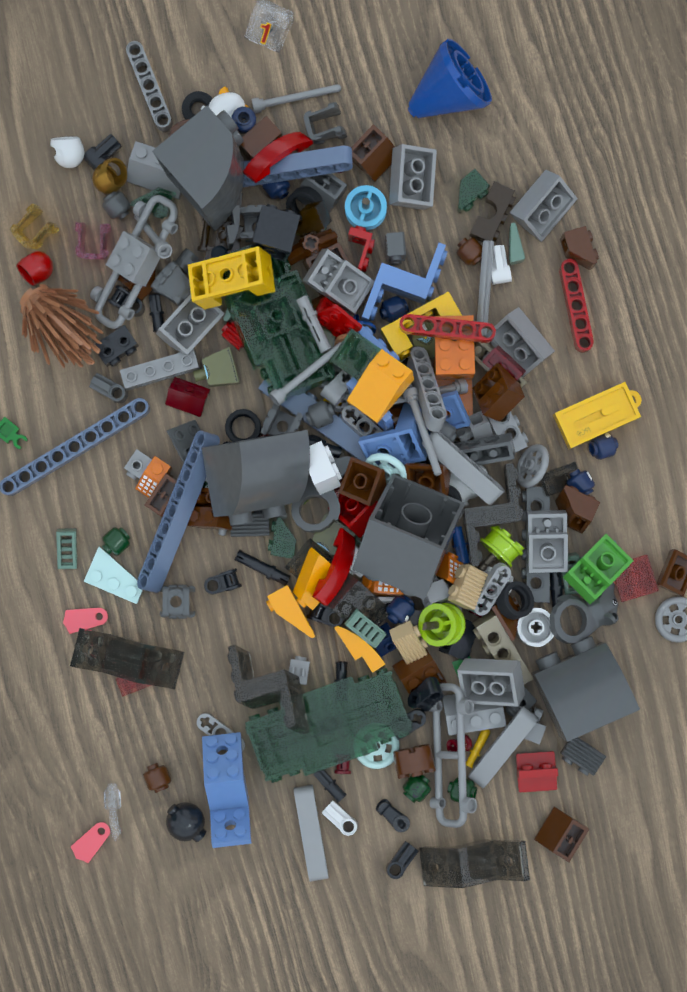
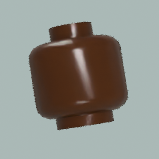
(470, 251)
(157, 777)

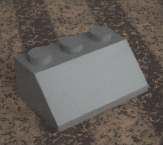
(146, 171)
(543, 205)
(188, 325)
(521, 340)
(482, 718)

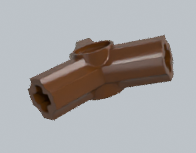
(312, 245)

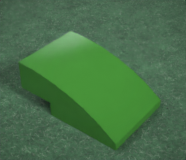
(598, 569)

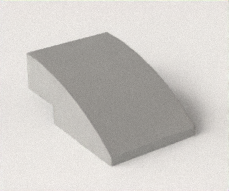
(338, 280)
(547, 541)

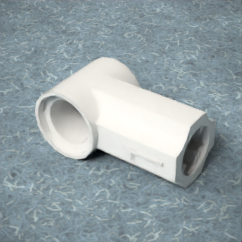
(500, 270)
(338, 817)

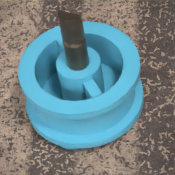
(365, 207)

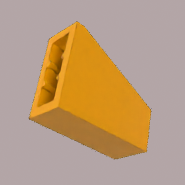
(313, 569)

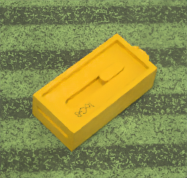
(598, 415)

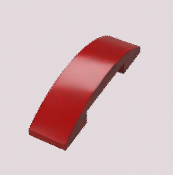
(274, 152)
(339, 568)

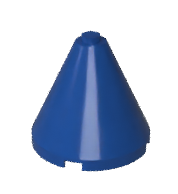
(449, 84)

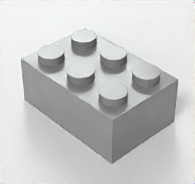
(412, 177)
(492, 681)

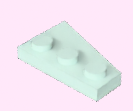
(112, 577)

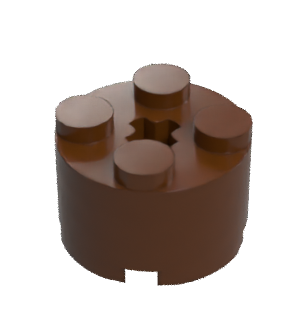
(414, 761)

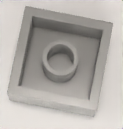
(133, 259)

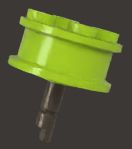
(500, 547)
(441, 624)

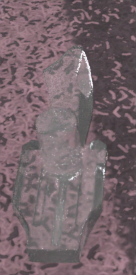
(112, 801)

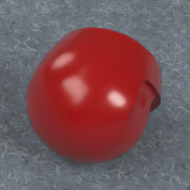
(37, 265)

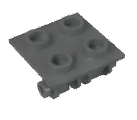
(182, 437)

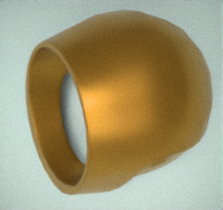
(106, 179)

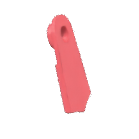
(83, 619)
(90, 842)

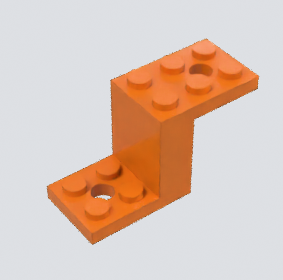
(455, 361)

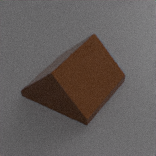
(424, 475)
(363, 482)
(674, 573)

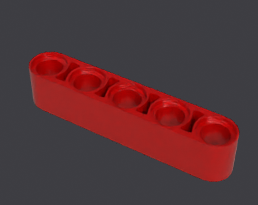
(577, 296)
(456, 324)

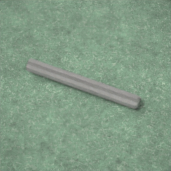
(485, 283)

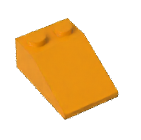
(380, 386)
(288, 608)

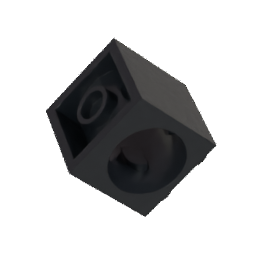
(275, 231)

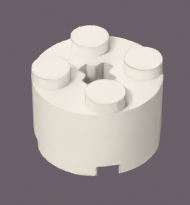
(527, 634)

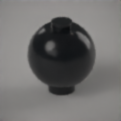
(185, 822)

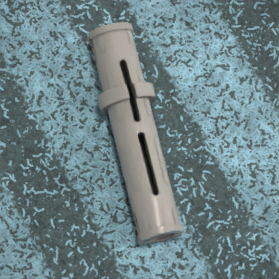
(314, 324)

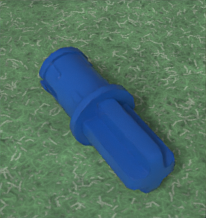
(460, 545)

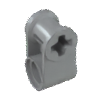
(336, 389)

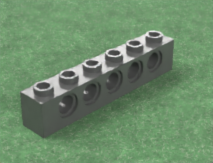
(486, 449)
(542, 593)

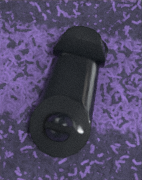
(393, 816)

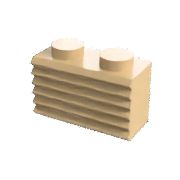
(467, 586)
(408, 642)

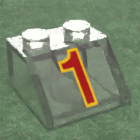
(269, 25)

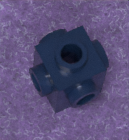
(386, 644)

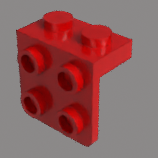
(360, 236)
(335, 318)

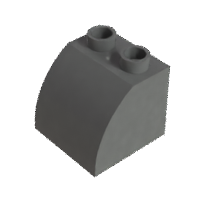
(206, 164)
(257, 475)
(407, 536)
(583, 689)

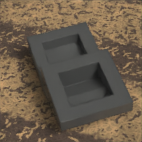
(232, 230)

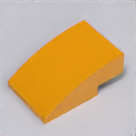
(360, 648)

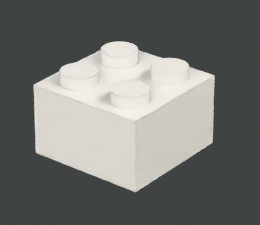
(322, 469)

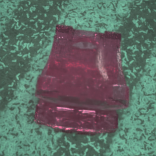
(105, 229)

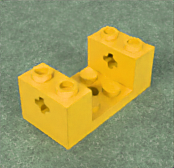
(248, 269)
(399, 341)

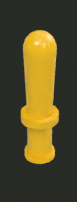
(482, 738)

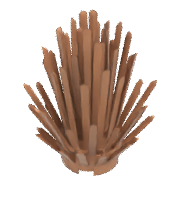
(46, 313)

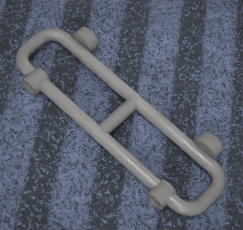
(101, 295)
(466, 804)

